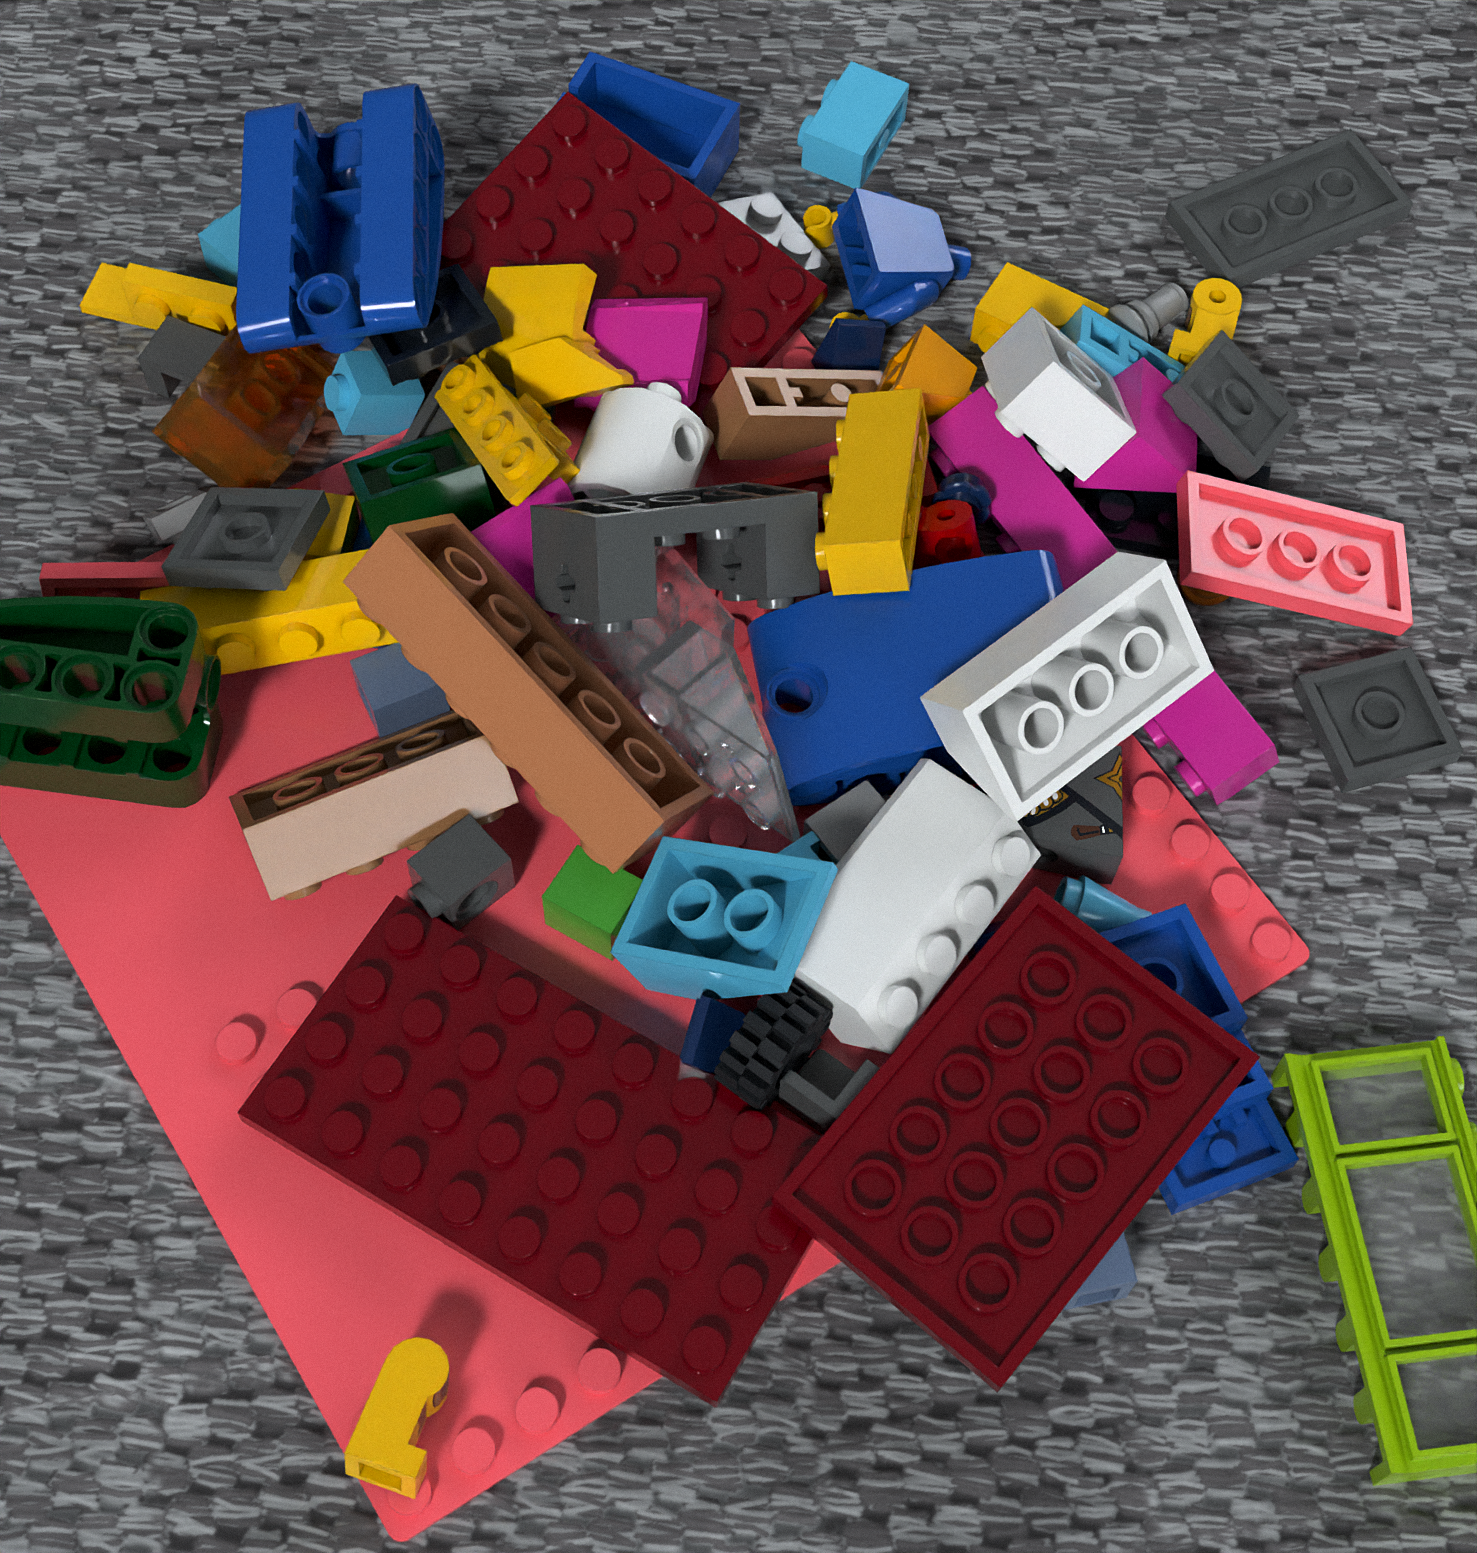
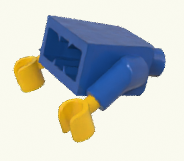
(889, 254)

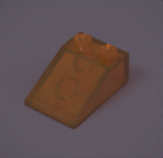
(246, 412)

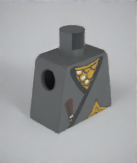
(1081, 823)

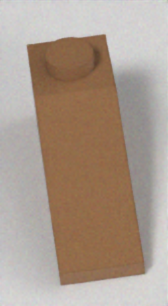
(780, 409)

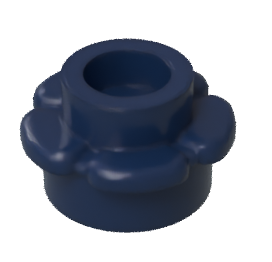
(967, 489)

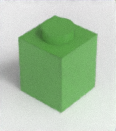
(589, 902)

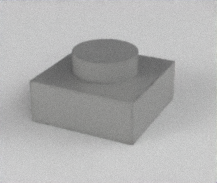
(174, 516)

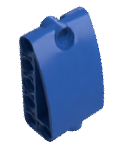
(339, 224)
(871, 657)

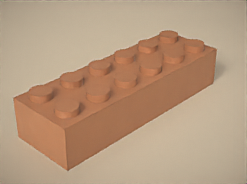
(527, 688)

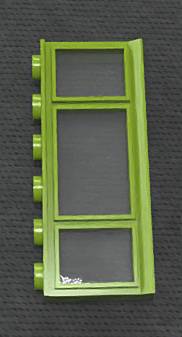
(1400, 1223)

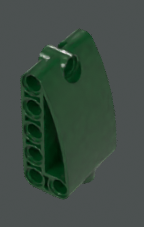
(104, 684)

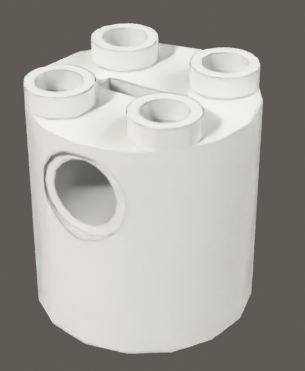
(640, 444)

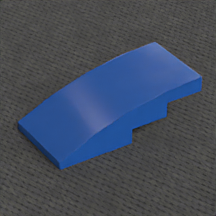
(1244, 1136)

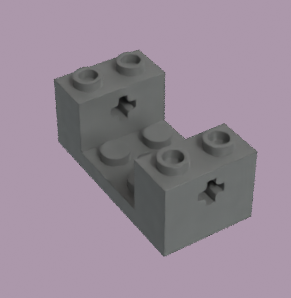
(600, 561)

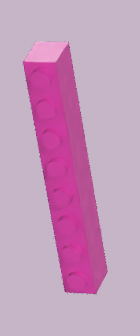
(1034, 511)

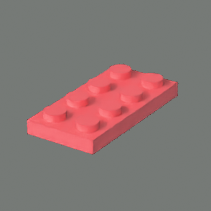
(1293, 553)

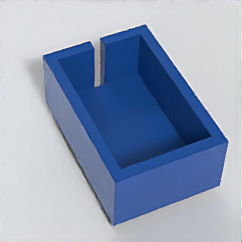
(671, 120)

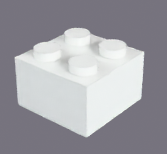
(1056, 396)

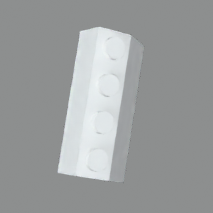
(1069, 682)
(910, 905)

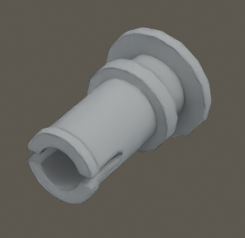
(1152, 313)

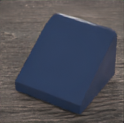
(851, 346)
(709, 1033)

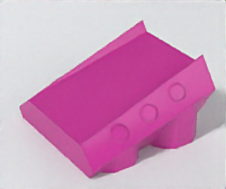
(651, 341)

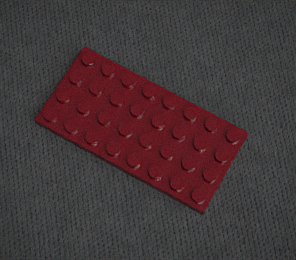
(544, 1146)

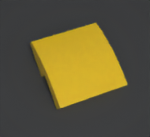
(535, 307)

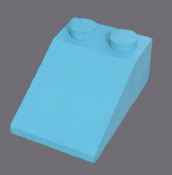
(721, 920)

